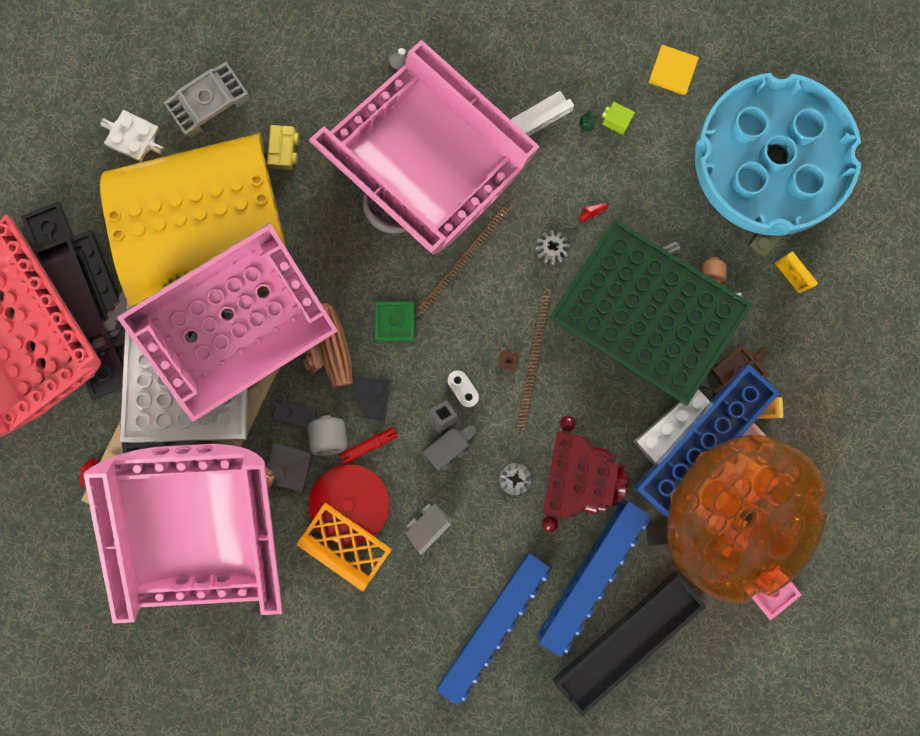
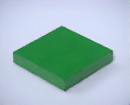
(394, 320)

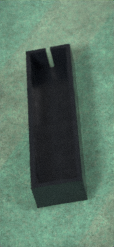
(628, 643)

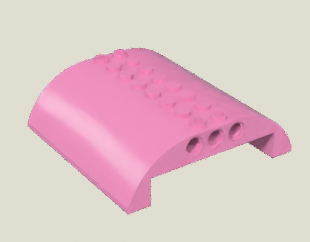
(428, 149)
(184, 528)

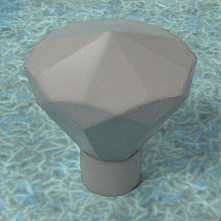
(398, 59)

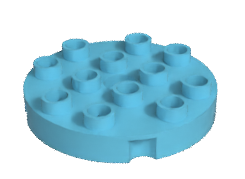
(811, 129)

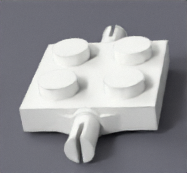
(132, 136)

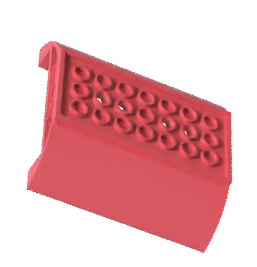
(39, 317)

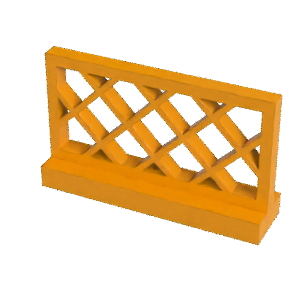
(335, 561)

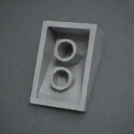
(428, 527)

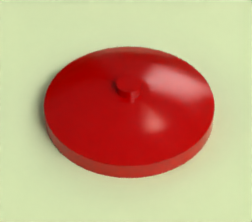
(355, 494)

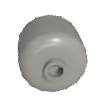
(327, 436)

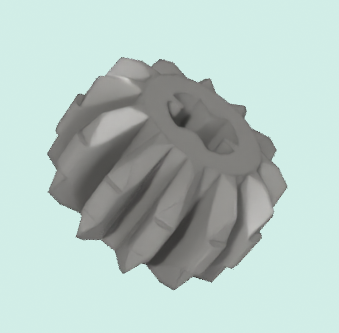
(551, 254)

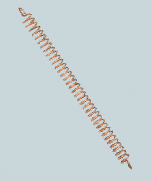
(488, 227)
(533, 362)

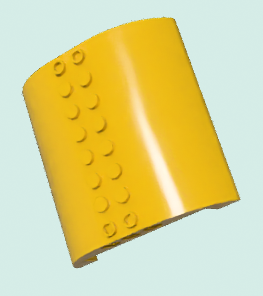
(184, 211)

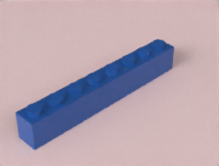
(492, 628)

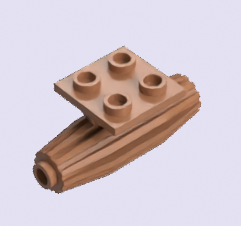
(331, 354)

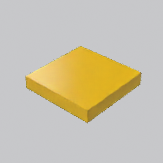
(673, 69)
(796, 272)

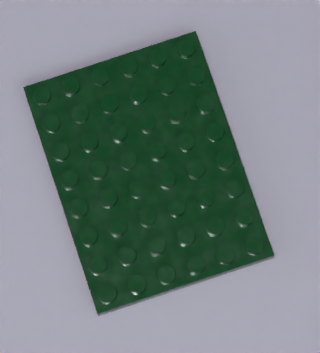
(650, 312)

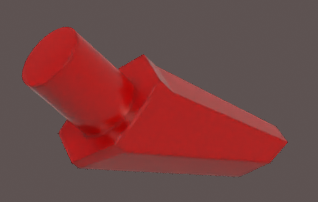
(592, 211)

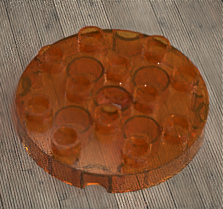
(718, 494)

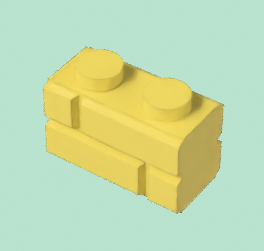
(282, 147)

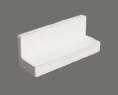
(543, 113)

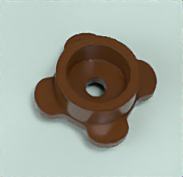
(508, 356)

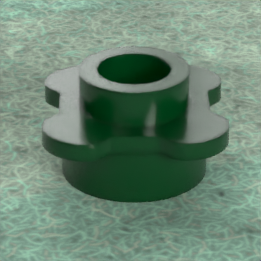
(587, 122)

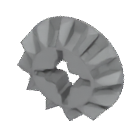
(507, 484)

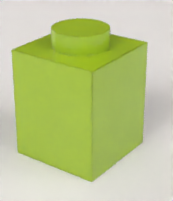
(617, 117)

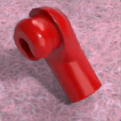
(90, 463)

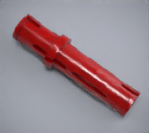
(368, 445)

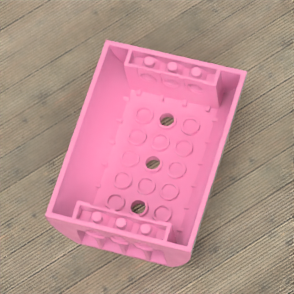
(233, 350)

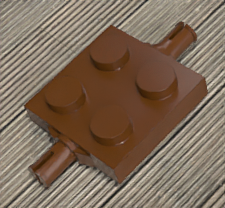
(734, 361)

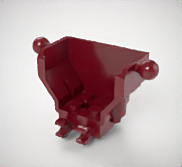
(581, 478)

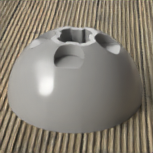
(380, 218)

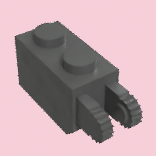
(449, 446)

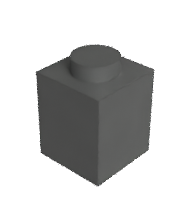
(442, 417)

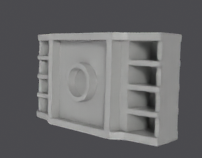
(206, 98)

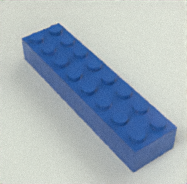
(722, 419)
(592, 577)

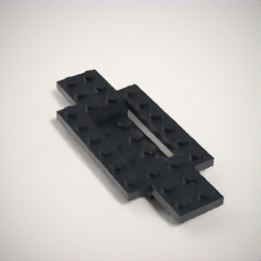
(58, 253)

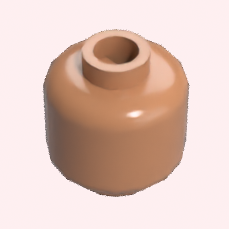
(714, 269)

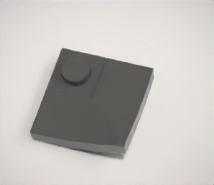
(289, 466)

